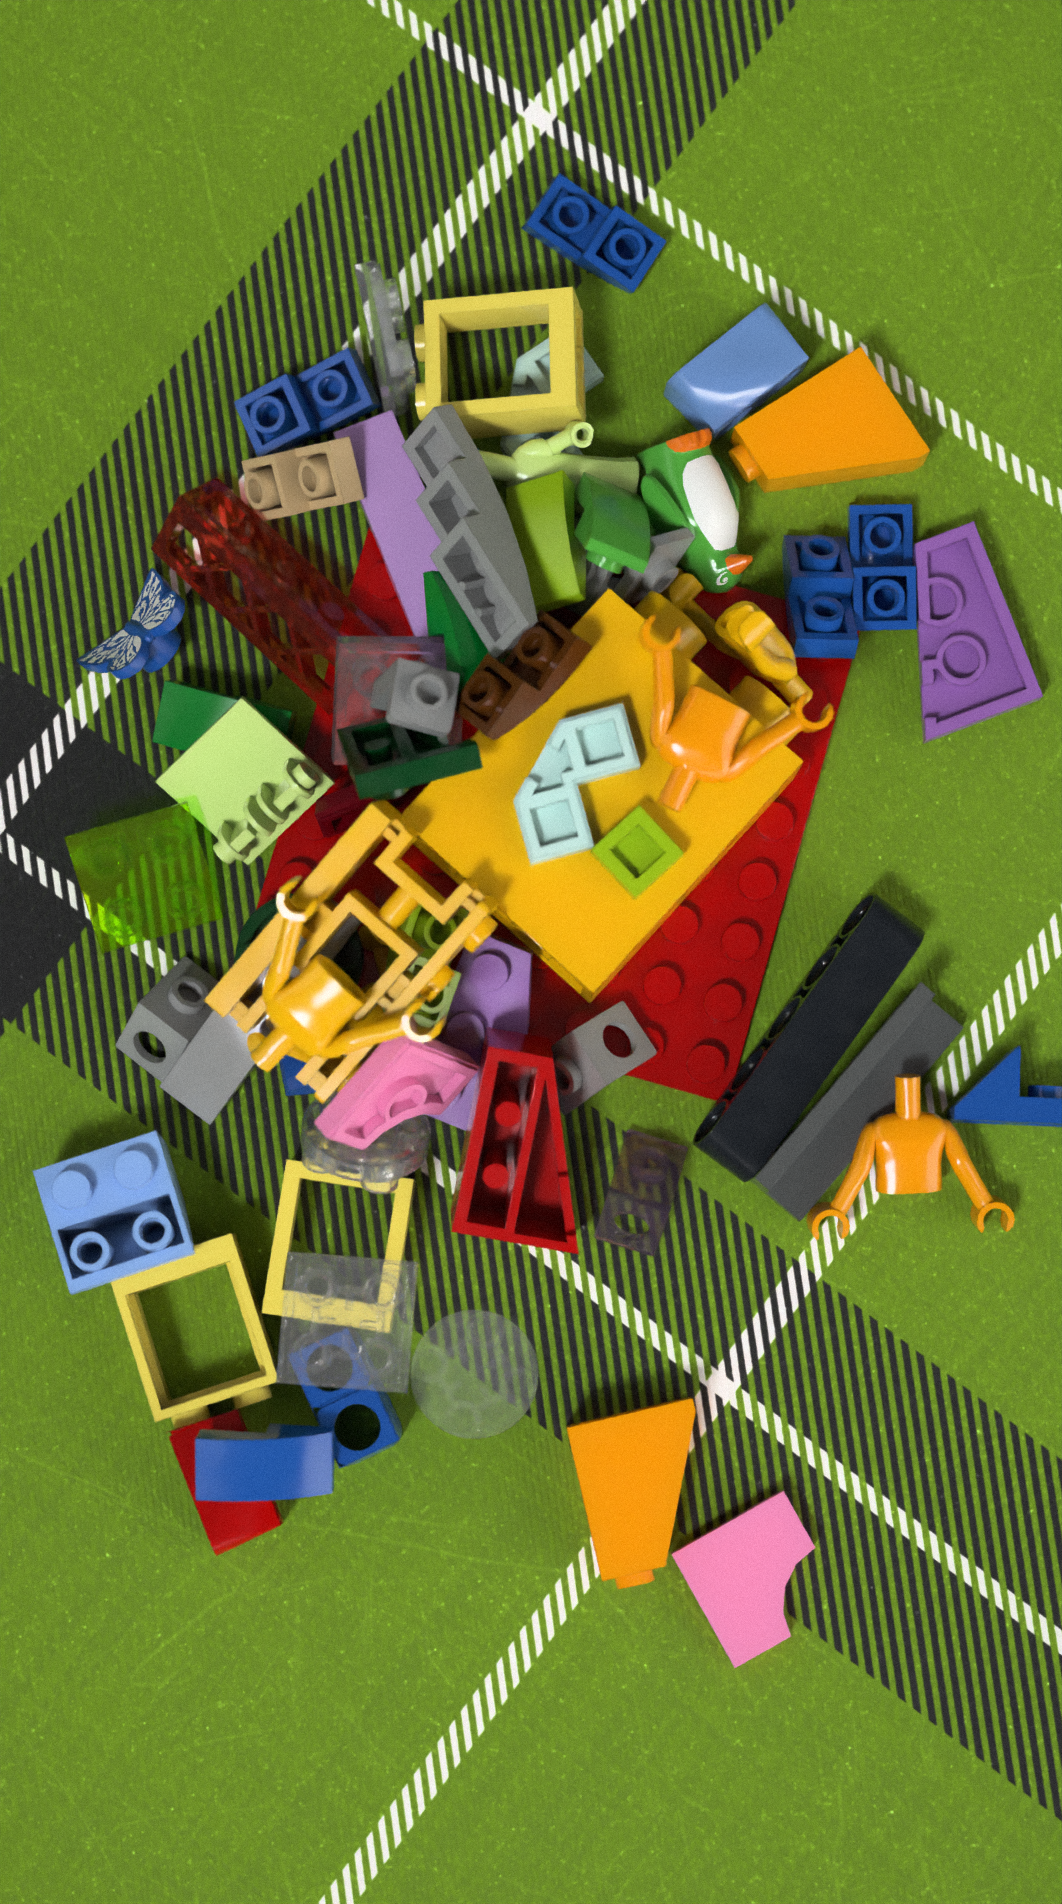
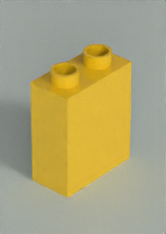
(572, 905)

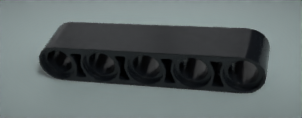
(808, 1037)

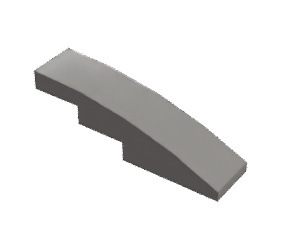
(476, 535)
(219, 1055)

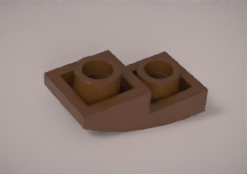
(509, 692)

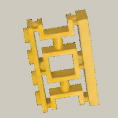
(397, 985)

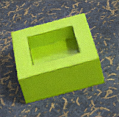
(637, 852)

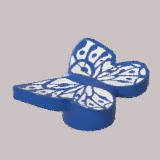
(146, 639)

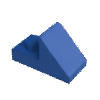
(997, 1099)

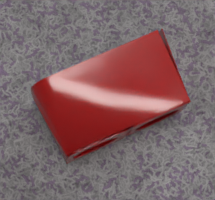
(224, 1522)

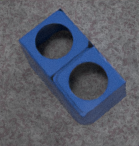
(334, 1401)

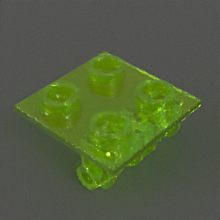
(144, 877)

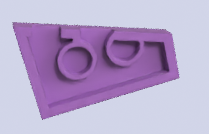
(965, 637)
(491, 994)

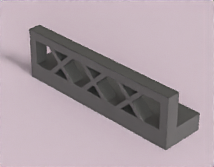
(863, 1091)

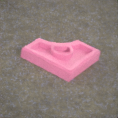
(394, 1085)
(743, 1573)

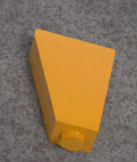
(828, 432)
(632, 1484)

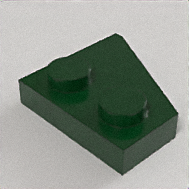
(392, 758)

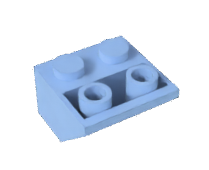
(115, 1211)

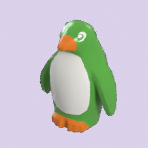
(699, 492)

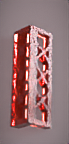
(273, 581)

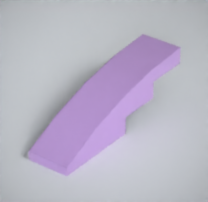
(390, 507)

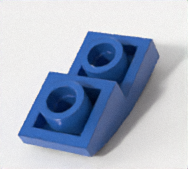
(592, 235)
(307, 404)
(882, 567)
(818, 596)
(266, 1465)

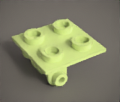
(245, 782)

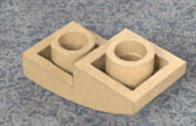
(302, 479)

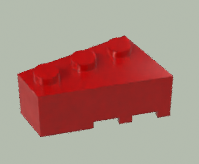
(513, 1151)

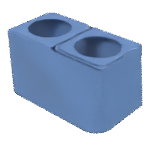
(736, 373)

